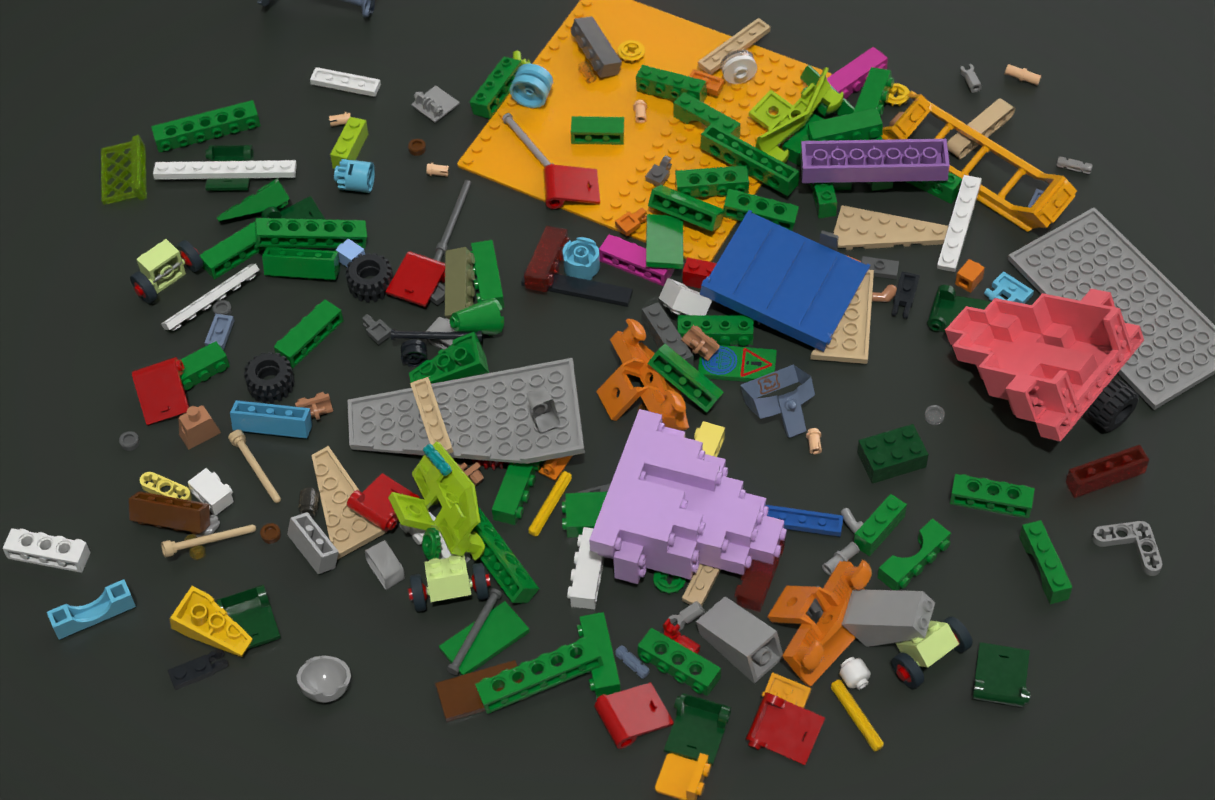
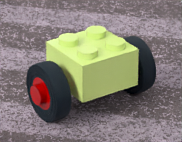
(163, 267)
(447, 580)
(923, 652)

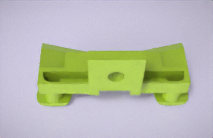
(782, 125)
(458, 504)

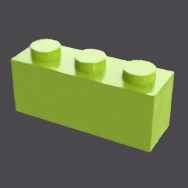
(350, 141)

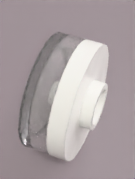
(738, 66)

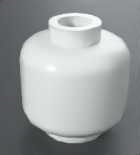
(855, 673)

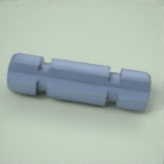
(632, 661)

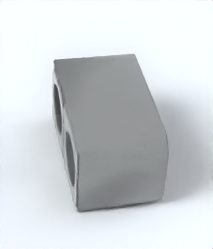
(549, 418)
(385, 564)

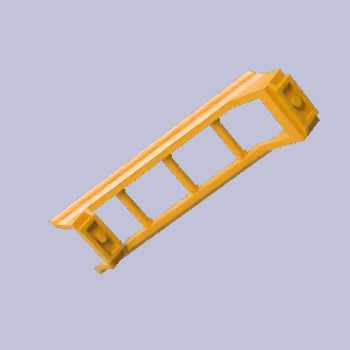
(1043, 211)

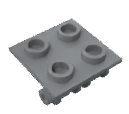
(434, 103)

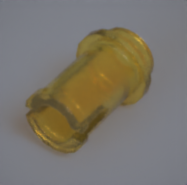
(585, 68)
(196, 552)

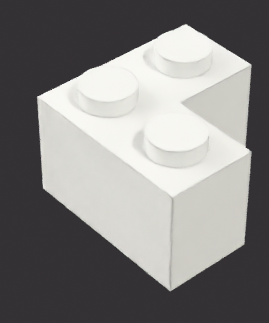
(683, 299)

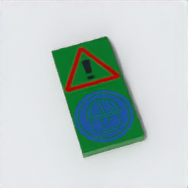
(738, 363)

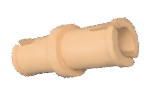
(1023, 74)

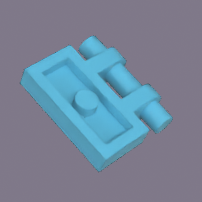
(1009, 287)

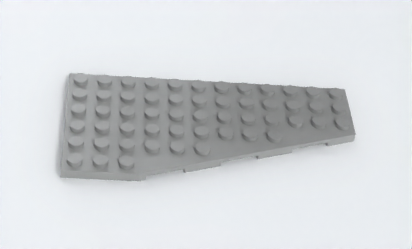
(482, 414)

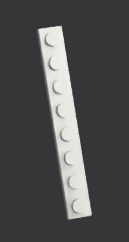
(225, 169)

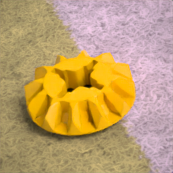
(633, 46)
(902, 94)

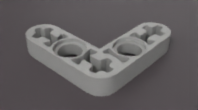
(1133, 536)

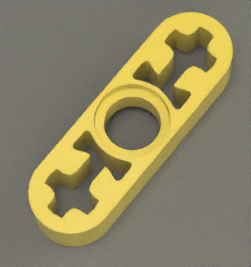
(160, 482)

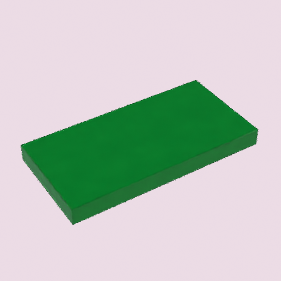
(664, 241)
(498, 632)

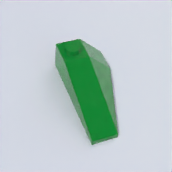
(267, 196)
(458, 361)

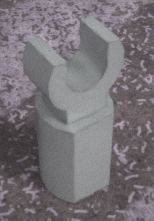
(971, 78)
(688, 614)

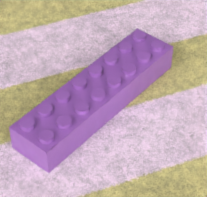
(874, 160)

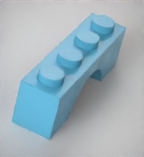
(71, 619)

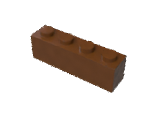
(169, 512)

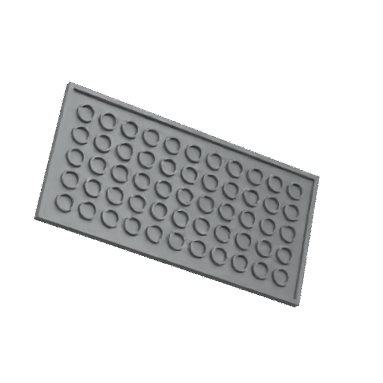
(1095, 255)

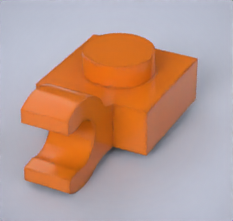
(630, 222)

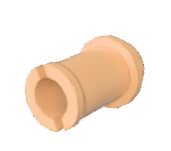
(640, 110)
(341, 119)
(439, 170)
(813, 436)

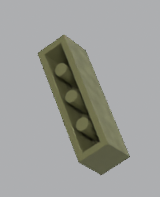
(458, 280)

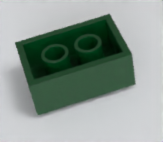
(892, 453)

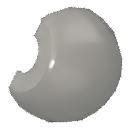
(323, 678)

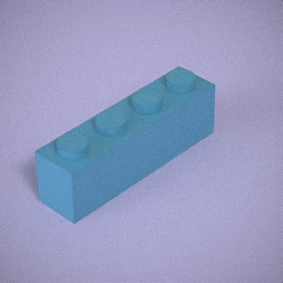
(271, 419)

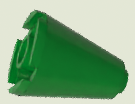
(480, 316)

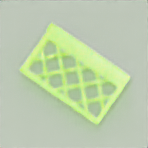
(136, 168)

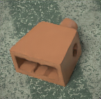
(196, 426)

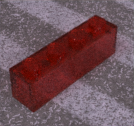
(546, 259)
(1107, 471)
(757, 582)

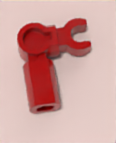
(673, 633)

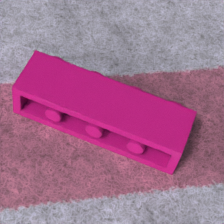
(854, 74)
(631, 259)

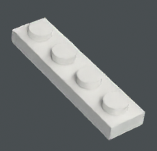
(345, 82)

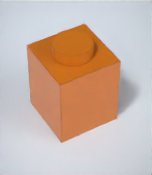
(969, 275)

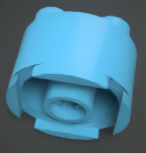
(581, 258)

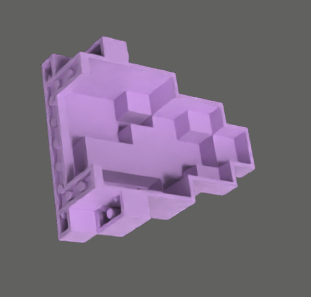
(679, 509)

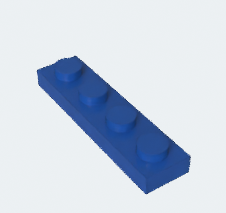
(807, 520)

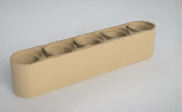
(985, 123)

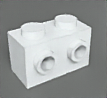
(209, 490)

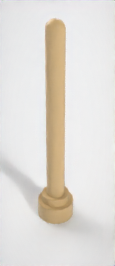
(237, 439)
(170, 548)

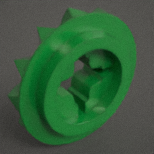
(431, 543)
(661, 583)

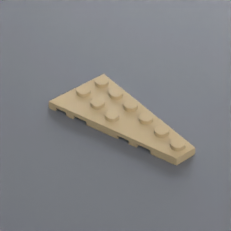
(881, 230)
(852, 334)
(345, 527)

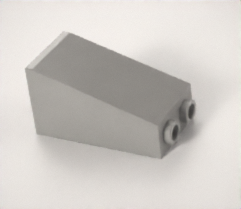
(887, 615)
(741, 638)

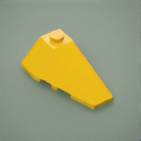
(206, 622)

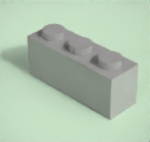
(312, 543)

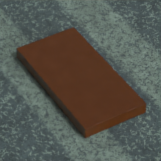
(460, 696)

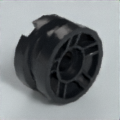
(413, 352)

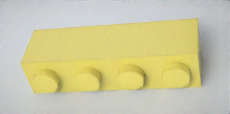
(711, 436)

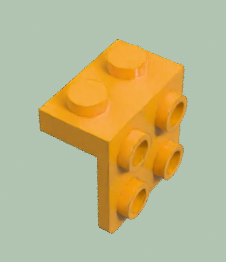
(683, 777)

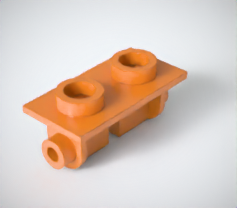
(553, 467)

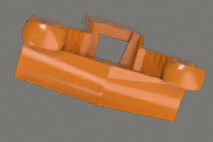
(659, 395)
(819, 644)

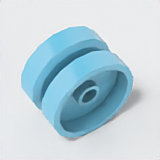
(531, 85)

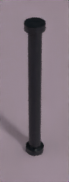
(430, 335)

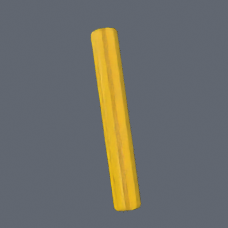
(550, 503)
(857, 715)

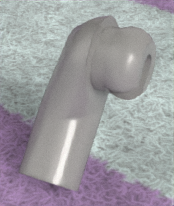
(850, 520)
(214, 524)

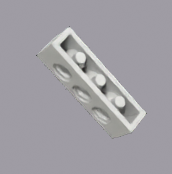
(17, 549)

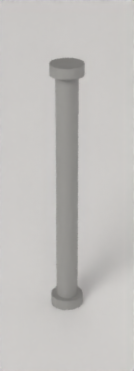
(508, 118)

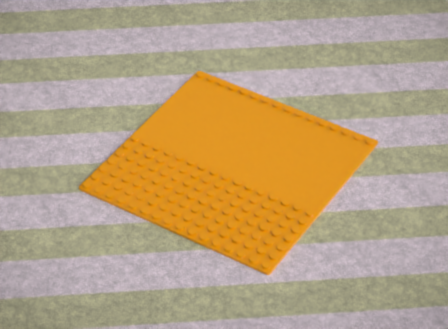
(621, 169)

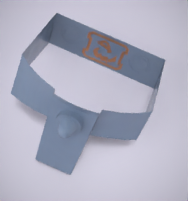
(788, 404)

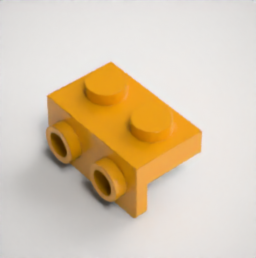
(788, 690)

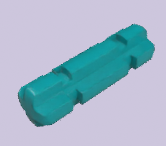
(437, 460)

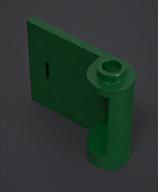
(229, 153)
(297, 211)
(948, 307)
(253, 614)
(1001, 675)
(697, 728)

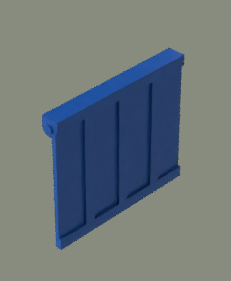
(785, 281)

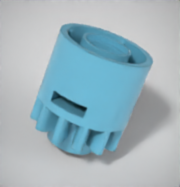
(355, 175)

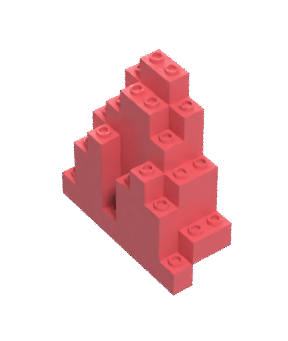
(1047, 354)

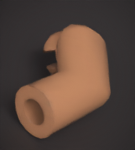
(886, 295)

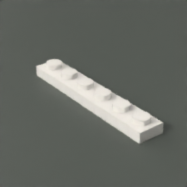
(959, 223)
(205, 301)

